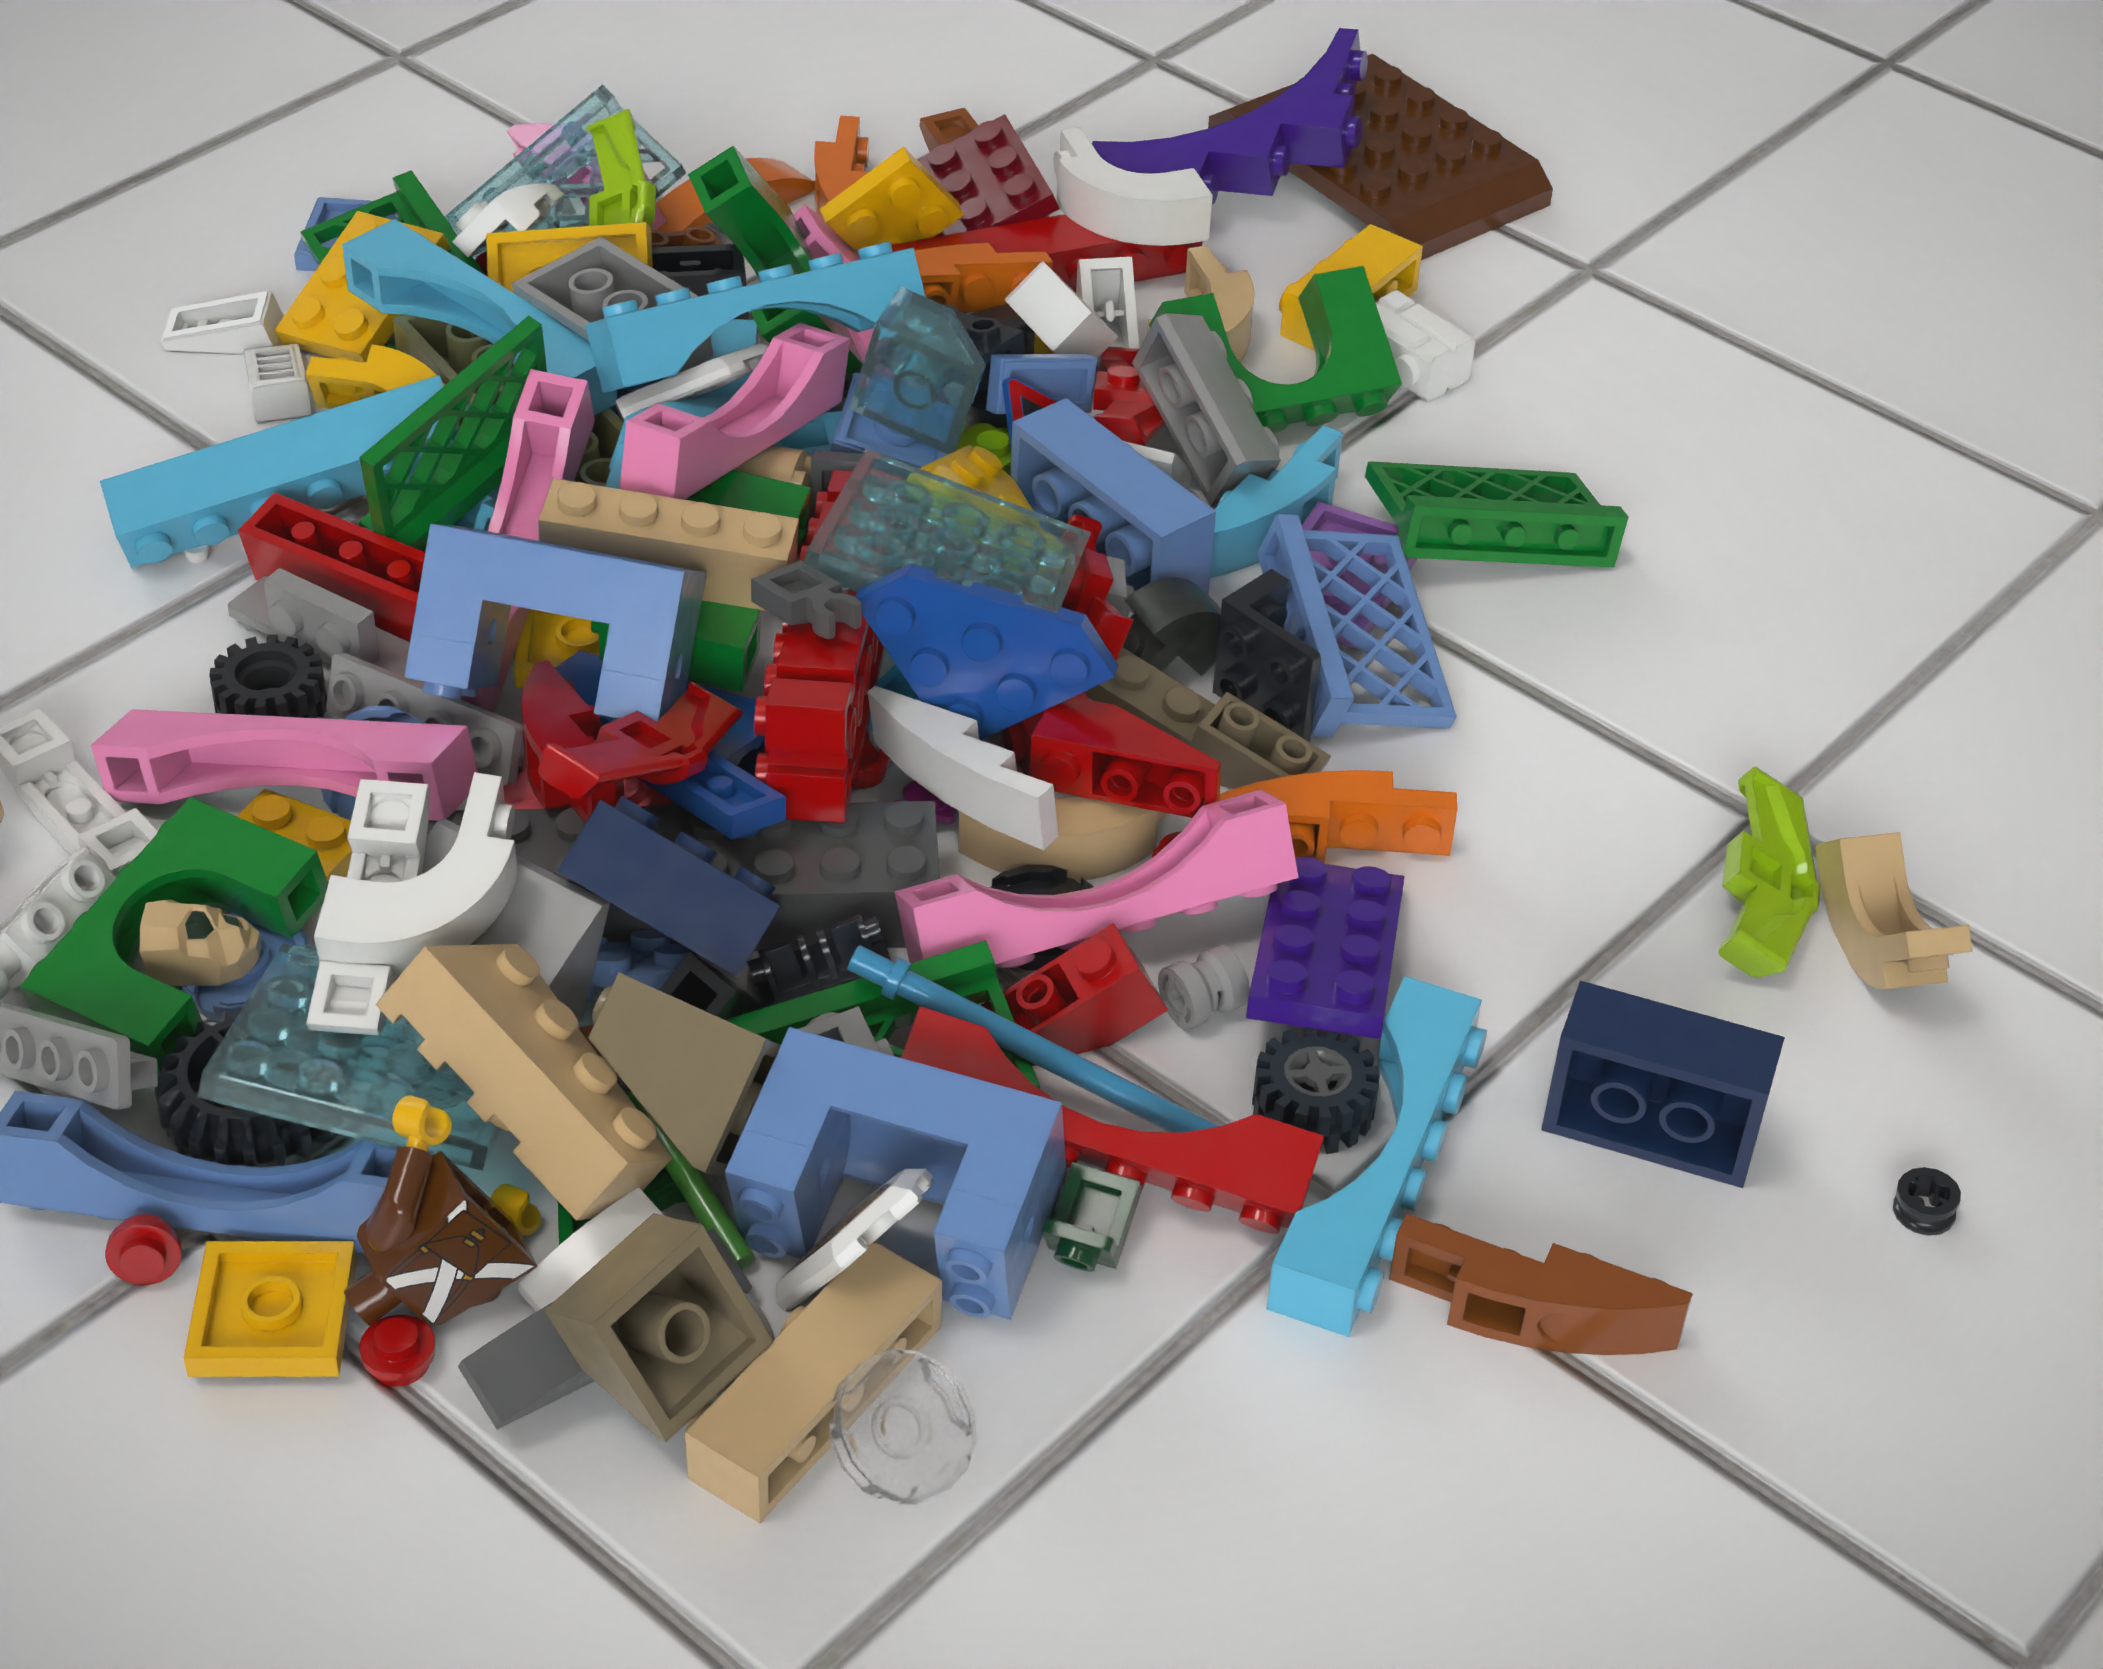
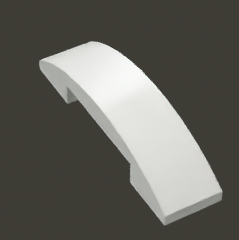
(65, 796)
(386, 846)

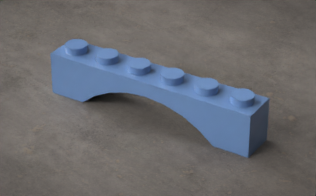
(81, 1162)

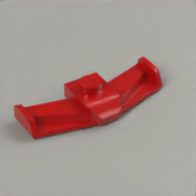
(1124, 398)
(1091, 588)
(642, 747)

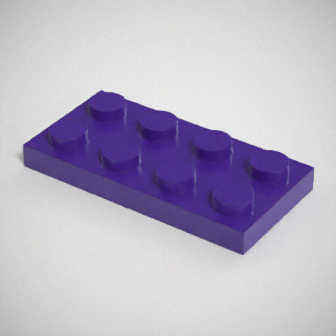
(1328, 949)

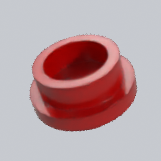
(143, 1250)
(397, 1349)

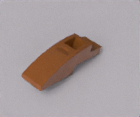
(1554, 1305)

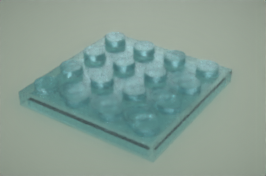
(908, 516)
(334, 1078)

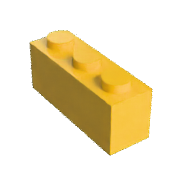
(1389, 265)

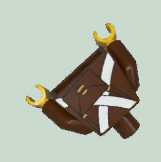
(436, 1233)

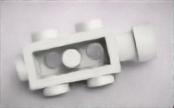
(49, 914)

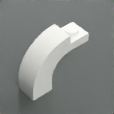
(1128, 204)
(438, 908)

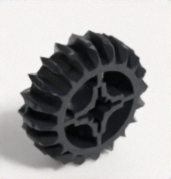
(215, 1129)

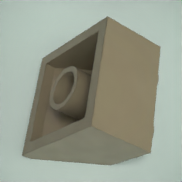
(660, 1323)

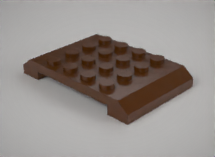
(1422, 165)

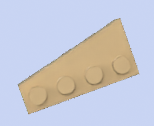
(529, 1071)

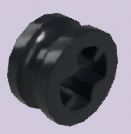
(1942, 1193)

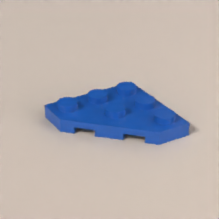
(983, 647)

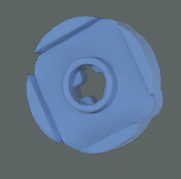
(645, 958)

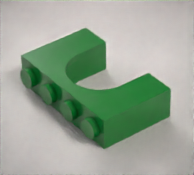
(764, 233)
(1350, 346)
(730, 634)
(192, 859)

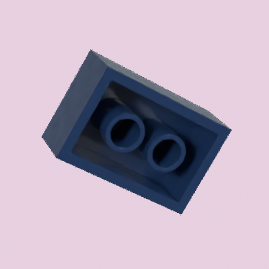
(671, 884)
(1661, 1083)

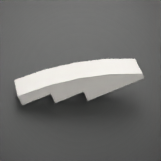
(970, 775)

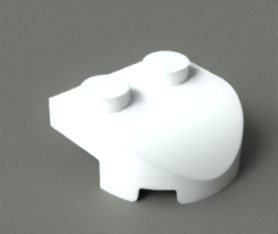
(519, 206)

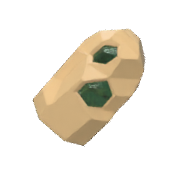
(196, 944)

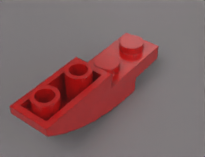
(560, 716)

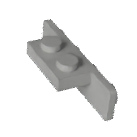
(327, 622)
(361, 684)
(72, 1058)

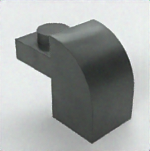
(1172, 621)

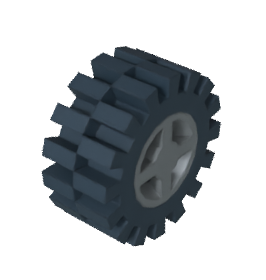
(1318, 1086)

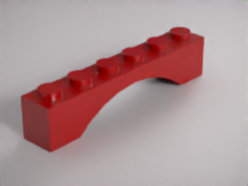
(1243, 1166)

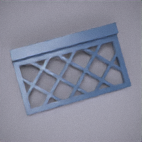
(1319, 625)

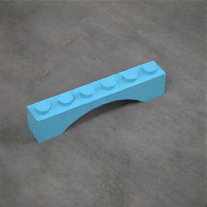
(415, 277)
(657, 341)
(1336, 1245)

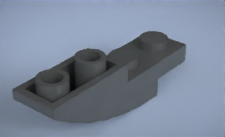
(533, 1364)

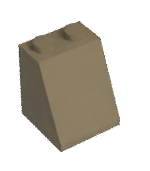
(683, 1067)

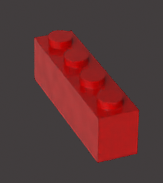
(338, 558)

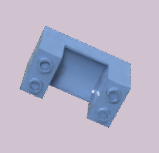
(478, 574)
(872, 1114)

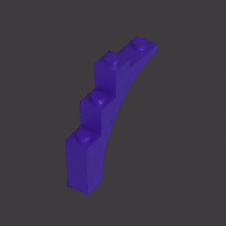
(1248, 154)

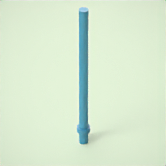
(899, 980)

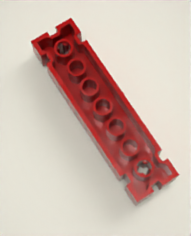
(817, 704)

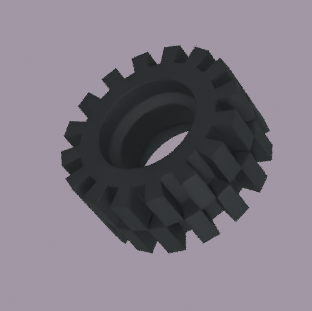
(285, 666)

